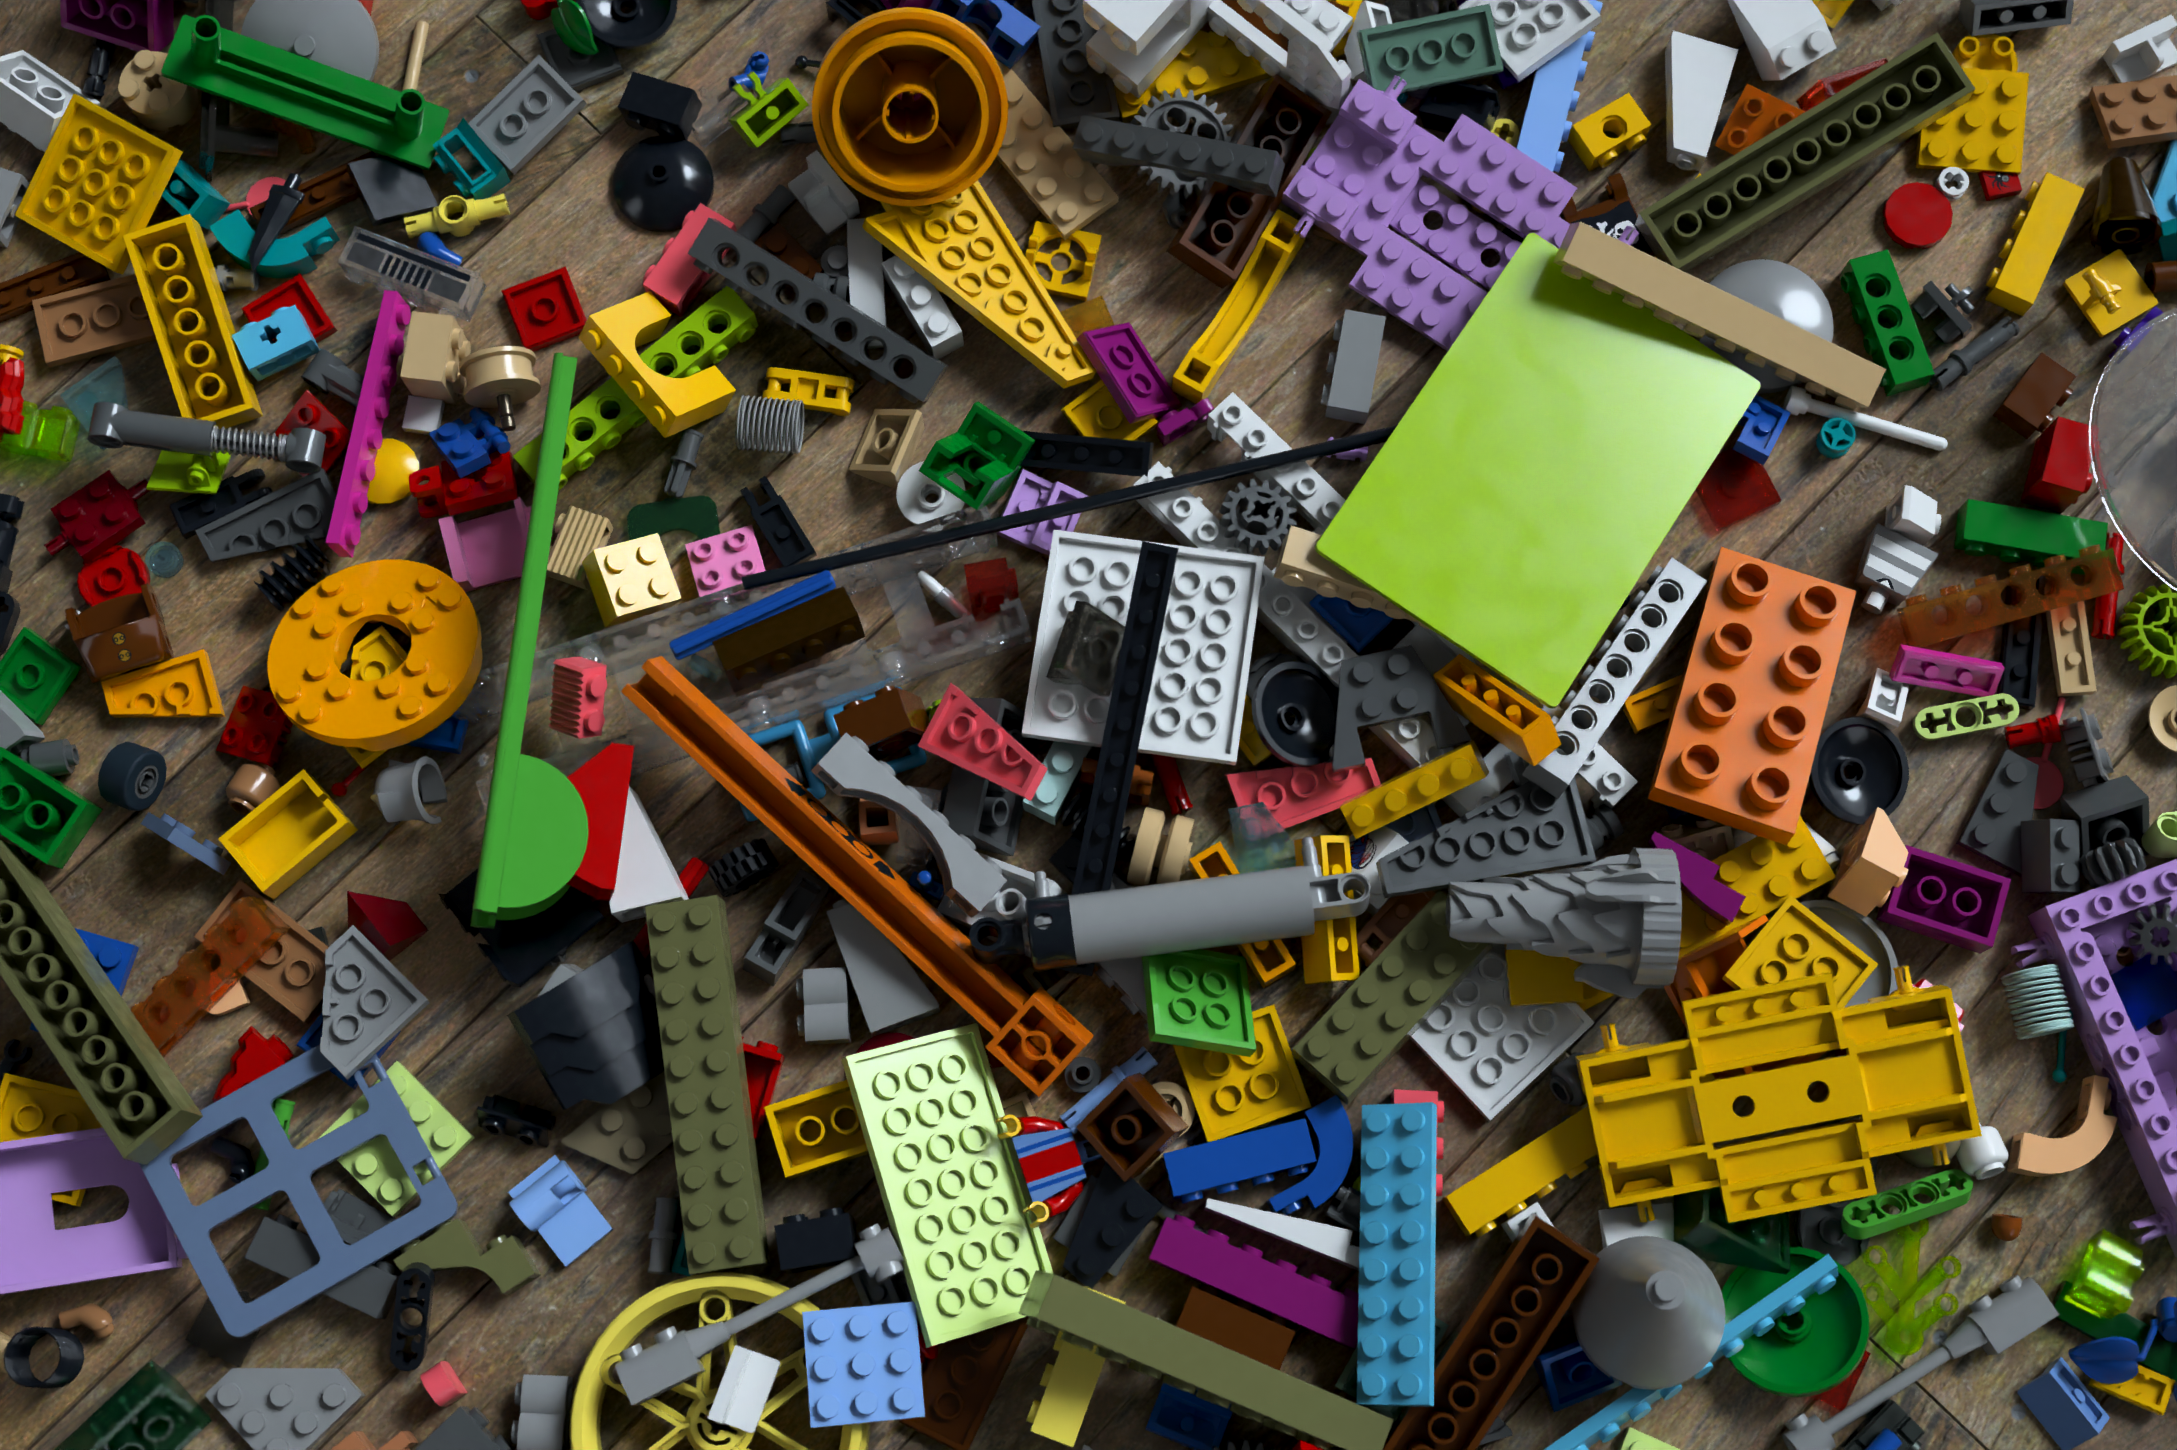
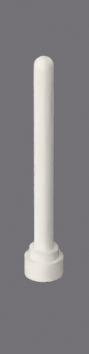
(1799, 401)

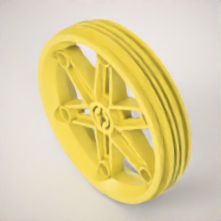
(649, 1308)

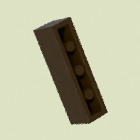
(789, 639)

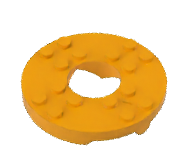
(388, 710)

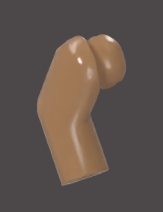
(89, 1315)

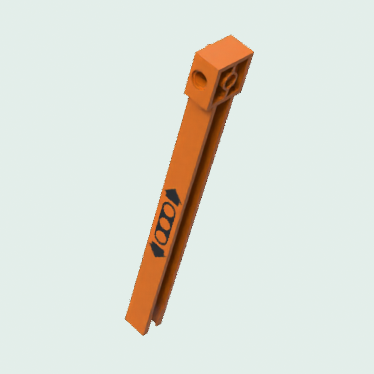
(1030, 1033)

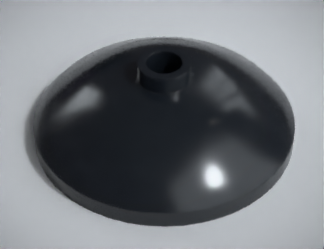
(633, 30)
(663, 201)
(1307, 703)
(1875, 767)

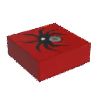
(1999, 184)

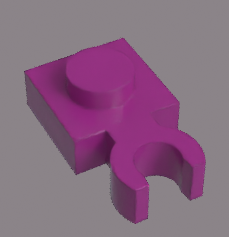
(1176, 424)

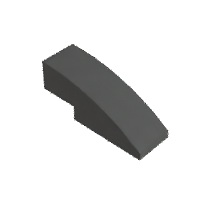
(786, 927)

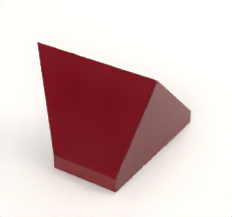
(384, 922)

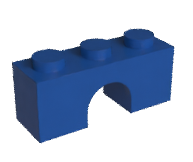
(1007, 27)

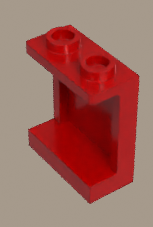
(762, 1071)

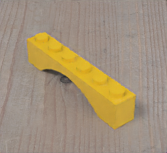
(1233, 321)

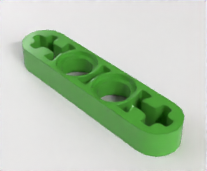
(1903, 1199)

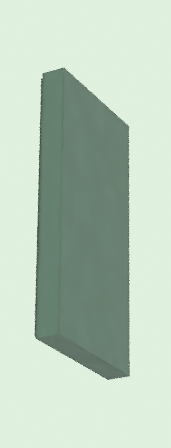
(1431, 50)

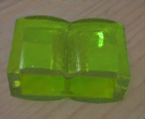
(44, 433)
(2107, 1274)

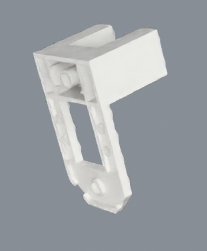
(1145, 35)

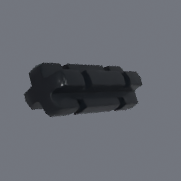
(98, 68)

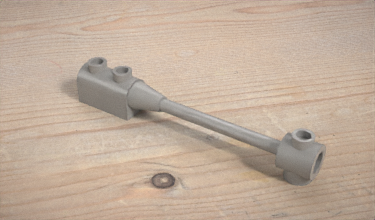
(1992, 1324)
(678, 1354)

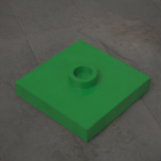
(35, 675)

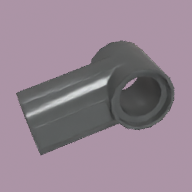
(332, 376)

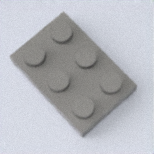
(527, 114)

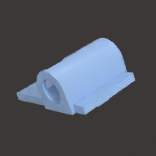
(559, 1209)

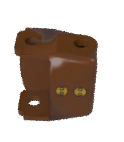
(120, 635)

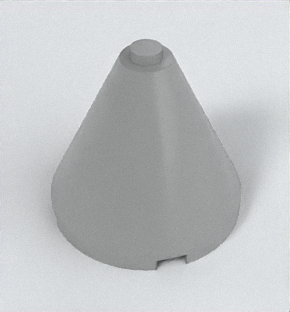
(1649, 1313)

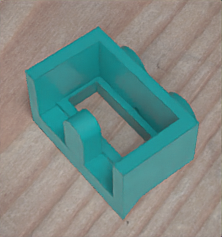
(486, 184)

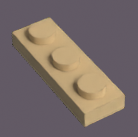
(2071, 650)

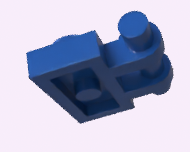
(460, 445)

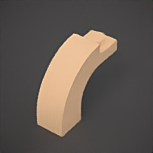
(2082, 1143)

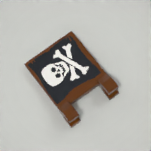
(1611, 215)

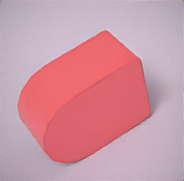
(443, 1384)

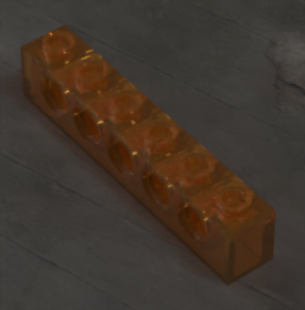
(2101, 578)
(262, 930)

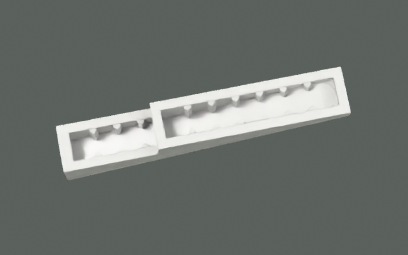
(1315, 1237)

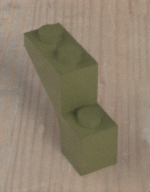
(456, 1248)

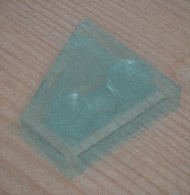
(101, 385)
(1260, 839)

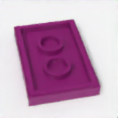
(1129, 372)

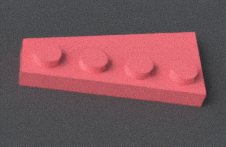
(978, 744)
(1301, 792)

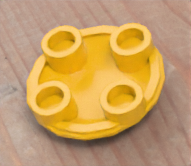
(1986, 53)
(392, 470)

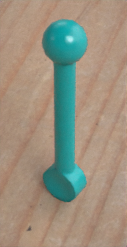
(2059, 1074)

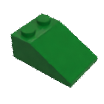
(41, 811)

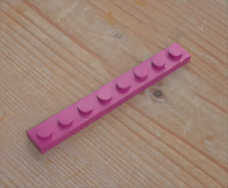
(368, 424)

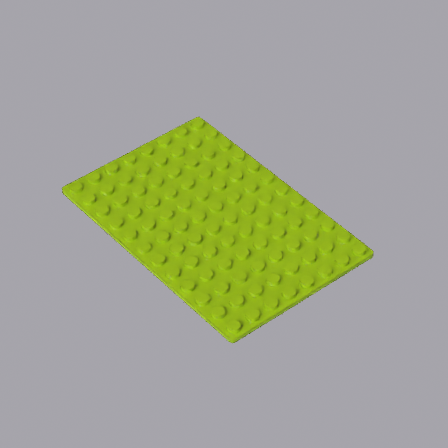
(1538, 472)

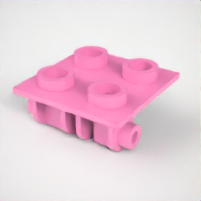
(724, 559)

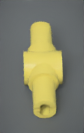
(473, 210)

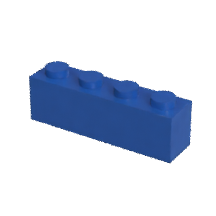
(1239, 1159)

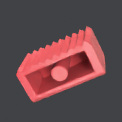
(578, 697)

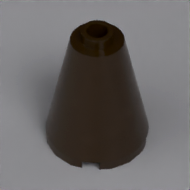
(2123, 209)

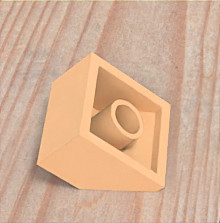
(1870, 865)

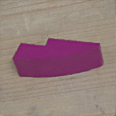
(1698, 881)

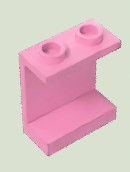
(487, 547)

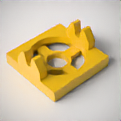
(1088, 241)

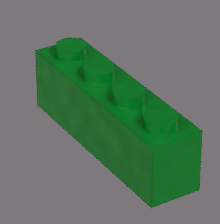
(2024, 533)

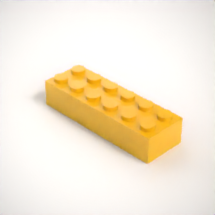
(192, 322)

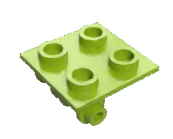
(188, 472)

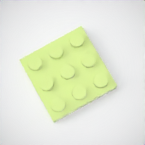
(376, 1162)

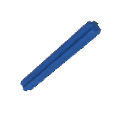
(751, 614)

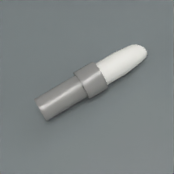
(942, 595)

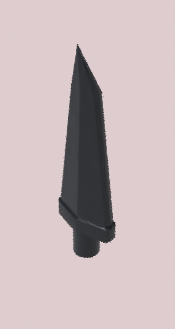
(277, 212)

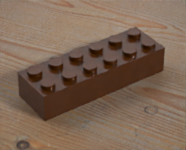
(1229, 221)

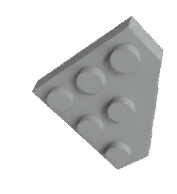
(362, 1002)
(284, 1404)

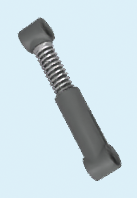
(117, 426)

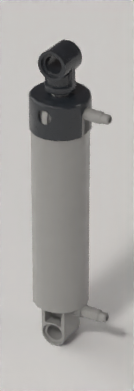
(1172, 915)

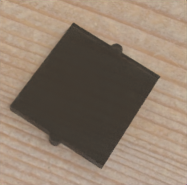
(212, 1336)

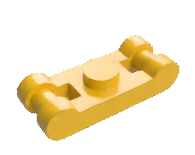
(811, 389)

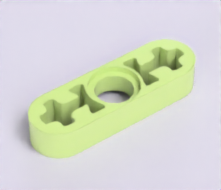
(1990, 702)

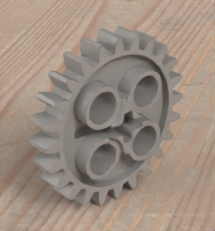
(1182, 110)

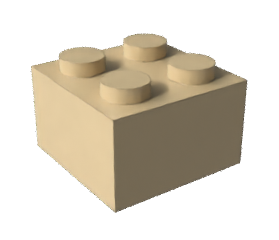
(433, 357)

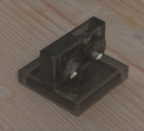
(1087, 650)

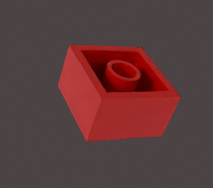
(2059, 466)

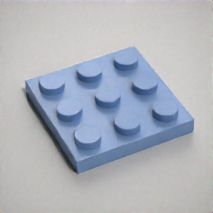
(863, 1364)

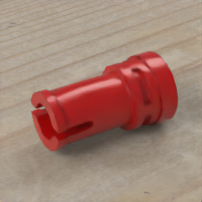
(2042, 730)

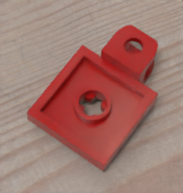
(464, 494)

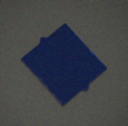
(2147, 990)

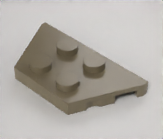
(629, 1130)

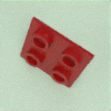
(314, 415)
(255, 728)

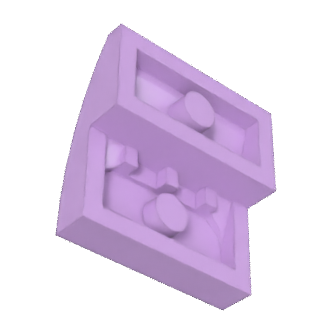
(1032, 493)

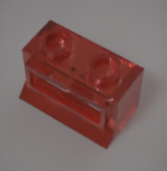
(990, 584)

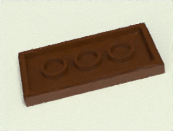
(964, 1382)

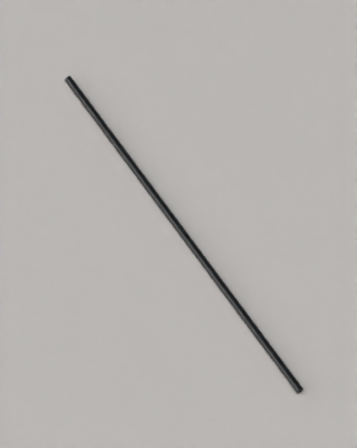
(1066, 508)

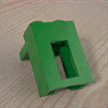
(983, 452)

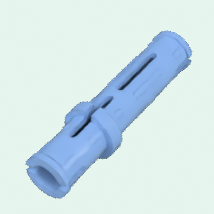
(1140, 1062)

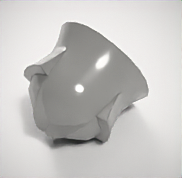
(398, 792)

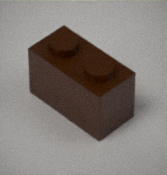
(2035, 395)

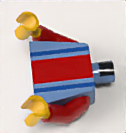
(1049, 1163)

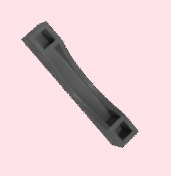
(1134, 145)

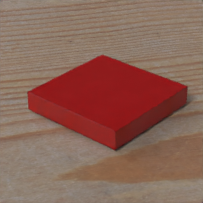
(291, 293)
(545, 309)

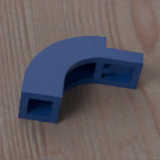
(1334, 1154)

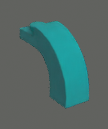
(286, 255)

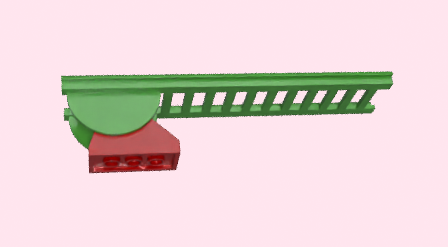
(539, 824)

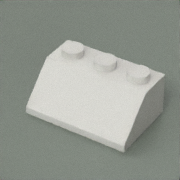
(33, 97)

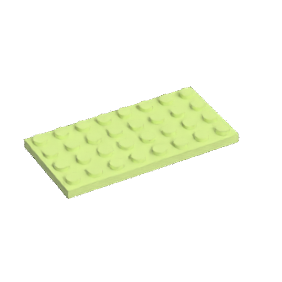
(948, 1180)

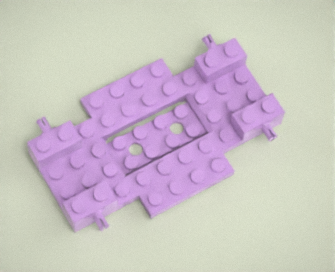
(1369, 179)

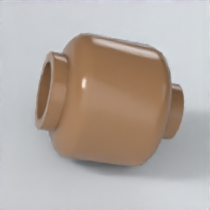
(251, 787)

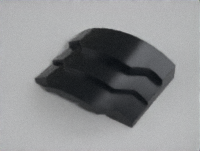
(596, 1030)

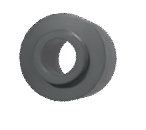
(52, 757)

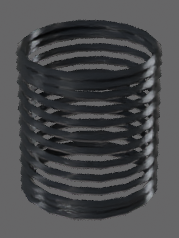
(19, 1349)

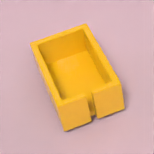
(288, 834)

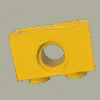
(1620, 117)

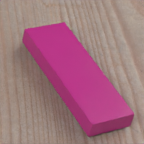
(1946, 671)

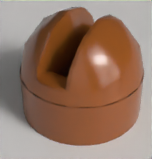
(2006, 1226)

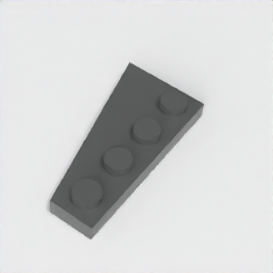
(273, 520)

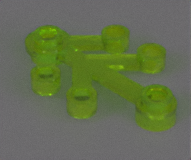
(1909, 1291)

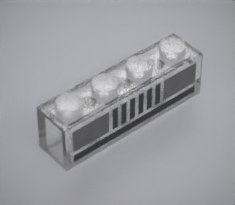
(412, 273)

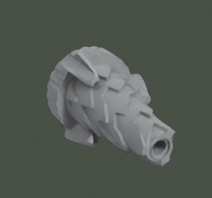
(1609, 915)

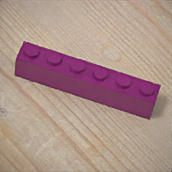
(1257, 1281)

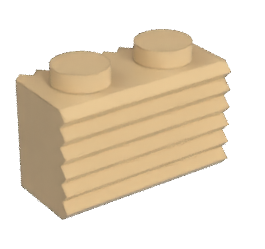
(577, 537)

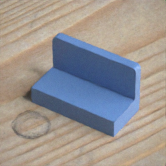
(2064, 1405)

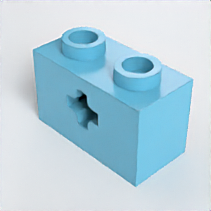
(292, 345)

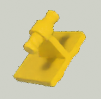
(2110, 293)

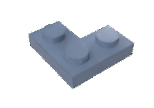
(182, 837)

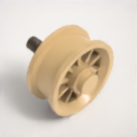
(500, 379)

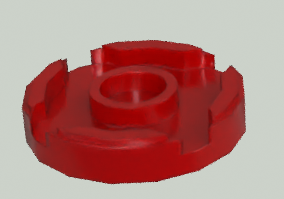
(1917, 215)
(112, 575)

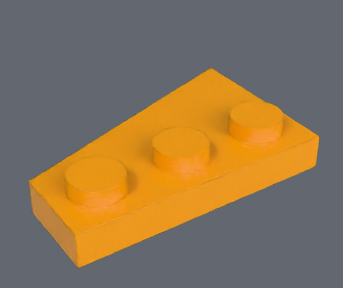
(167, 689)

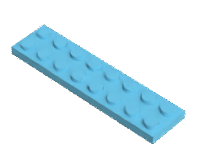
(1397, 1255)

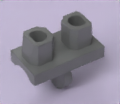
(1934, 299)

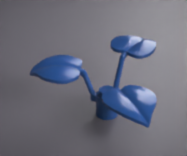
(2116, 1358)

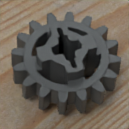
(1257, 521)

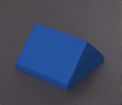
(1570, 1376)

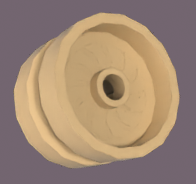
(1161, 851)

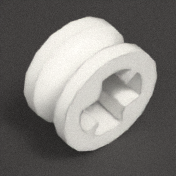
(1950, 174)

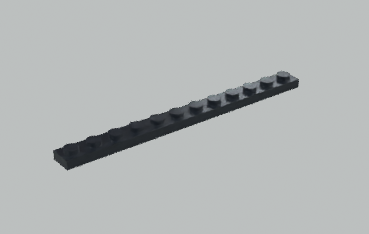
(1124, 723)

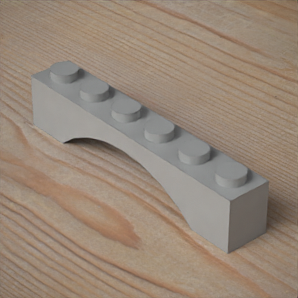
(965, 874)

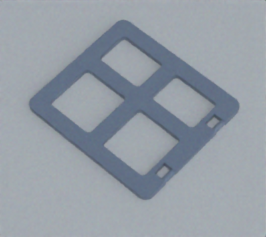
(291, 1173)

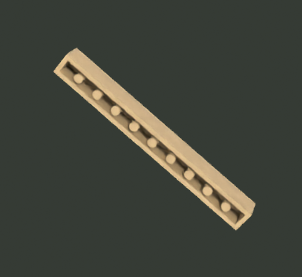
(1718, 315)

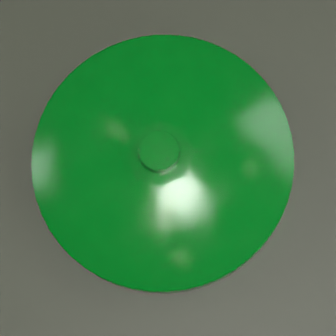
(1806, 1349)

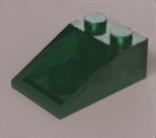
(1748, 1243)

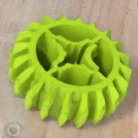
(2139, 635)

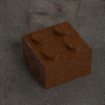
(885, 722)
(1132, 1127)

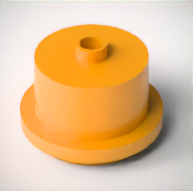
(908, 144)

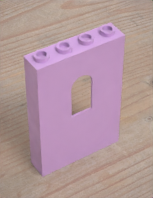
(41, 1257)

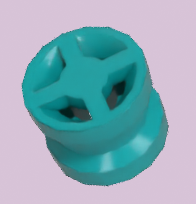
(1840, 431)

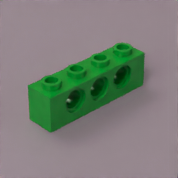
(1879, 273)

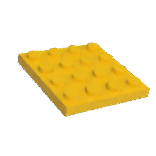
(97, 182)

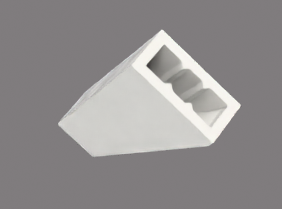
(1695, 90)
(644, 867)

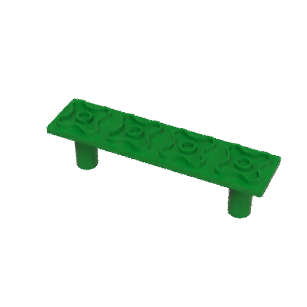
(304, 91)

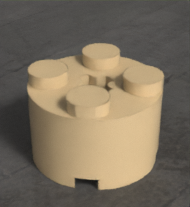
(154, 98)

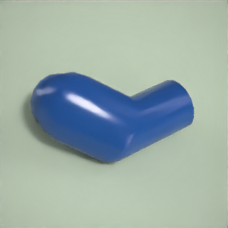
(757, 63)
(433, 245)

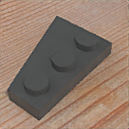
(1996, 819)

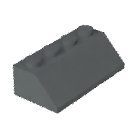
(981, 808)

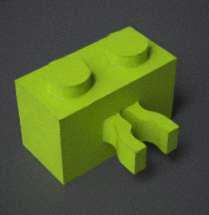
(767, 111)

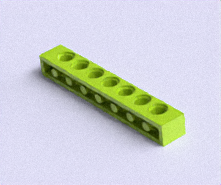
(723, 308)

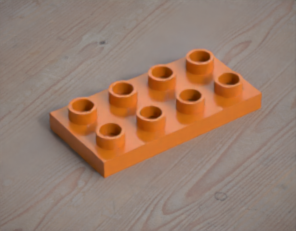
(1753, 696)

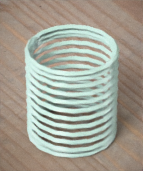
(2043, 1028)

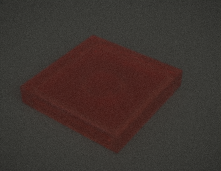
(1735, 489)

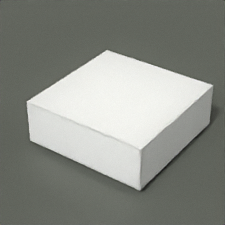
(422, 415)

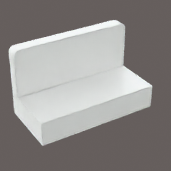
(744, 1389)

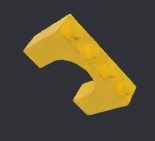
(664, 400)

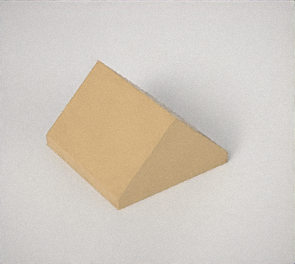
(888, 445)

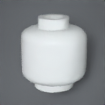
(1983, 1155)

